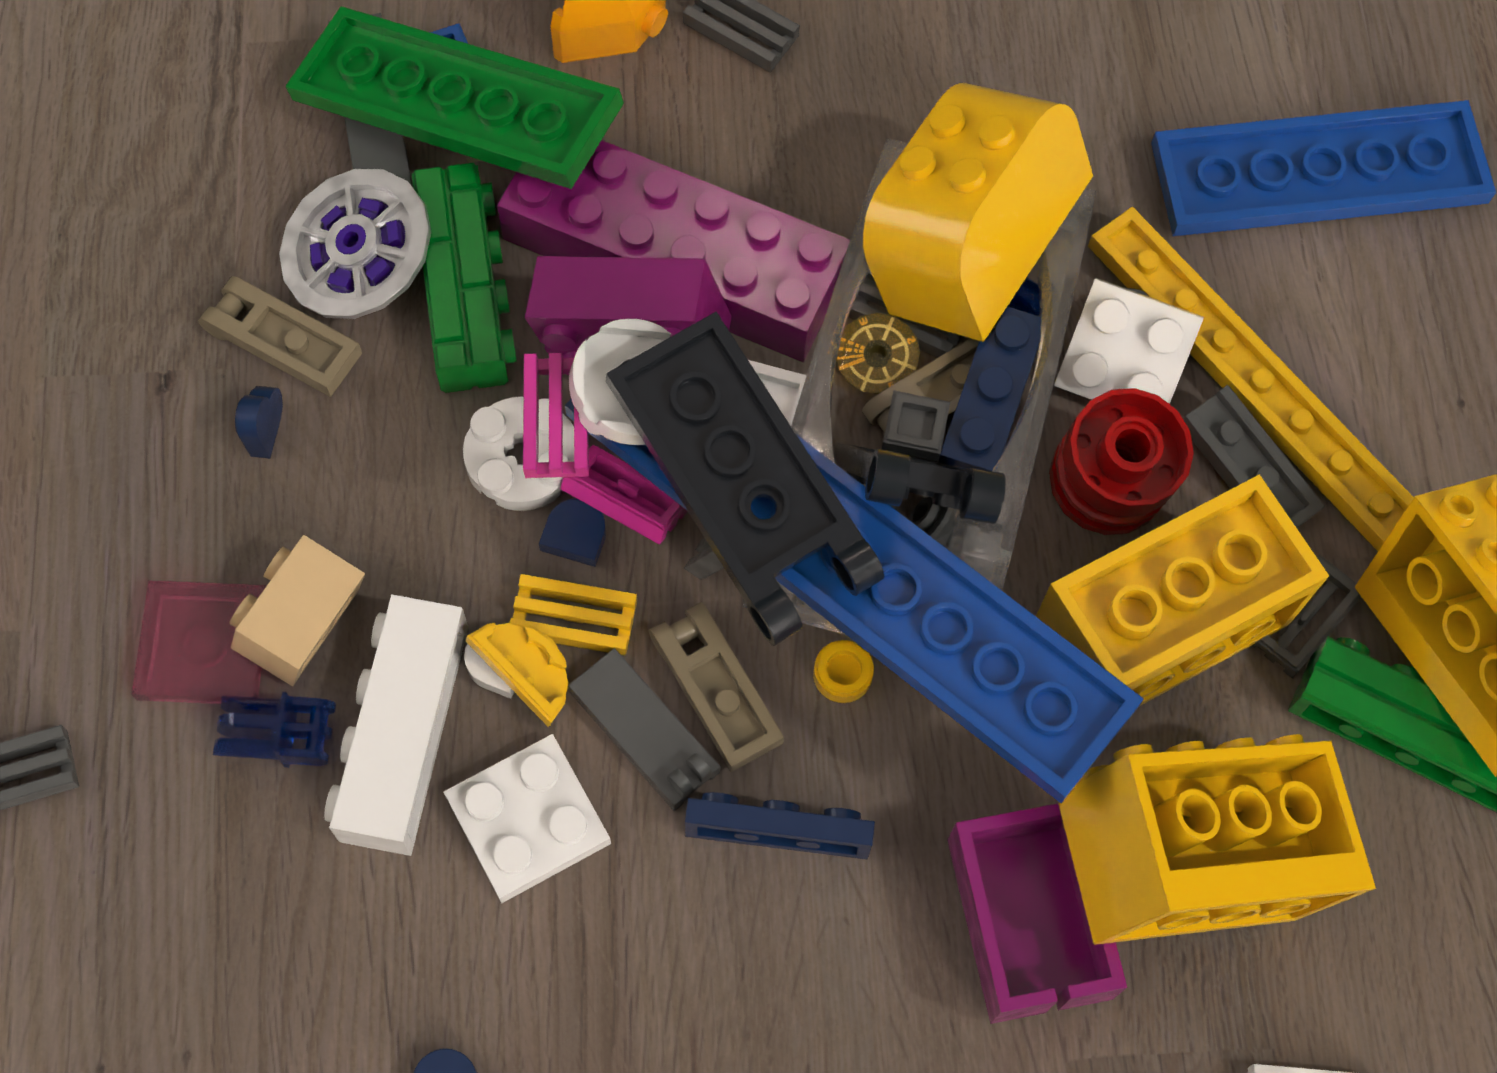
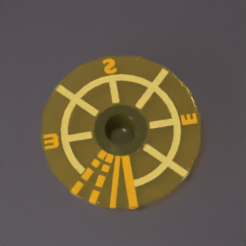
(877, 352)

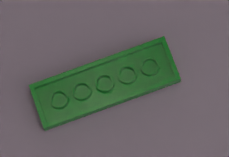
(456, 96)

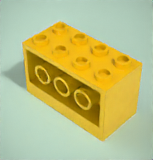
(1188, 591)
(1439, 601)
(1213, 838)

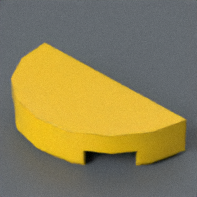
(526, 663)

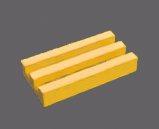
(582, 594)

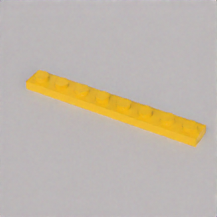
(1259, 378)

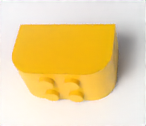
(973, 206)

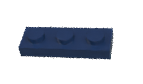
(992, 392)
(779, 826)

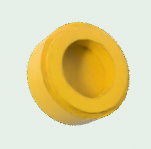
(843, 671)

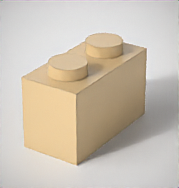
(295, 610)

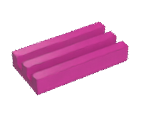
(555, 367)
(625, 496)

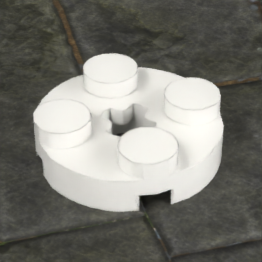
(598, 355)
(499, 476)

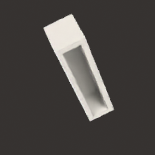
(398, 725)

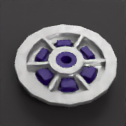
(355, 243)

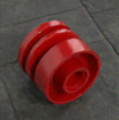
(1121, 461)

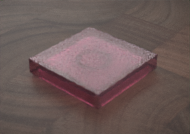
(188, 644)

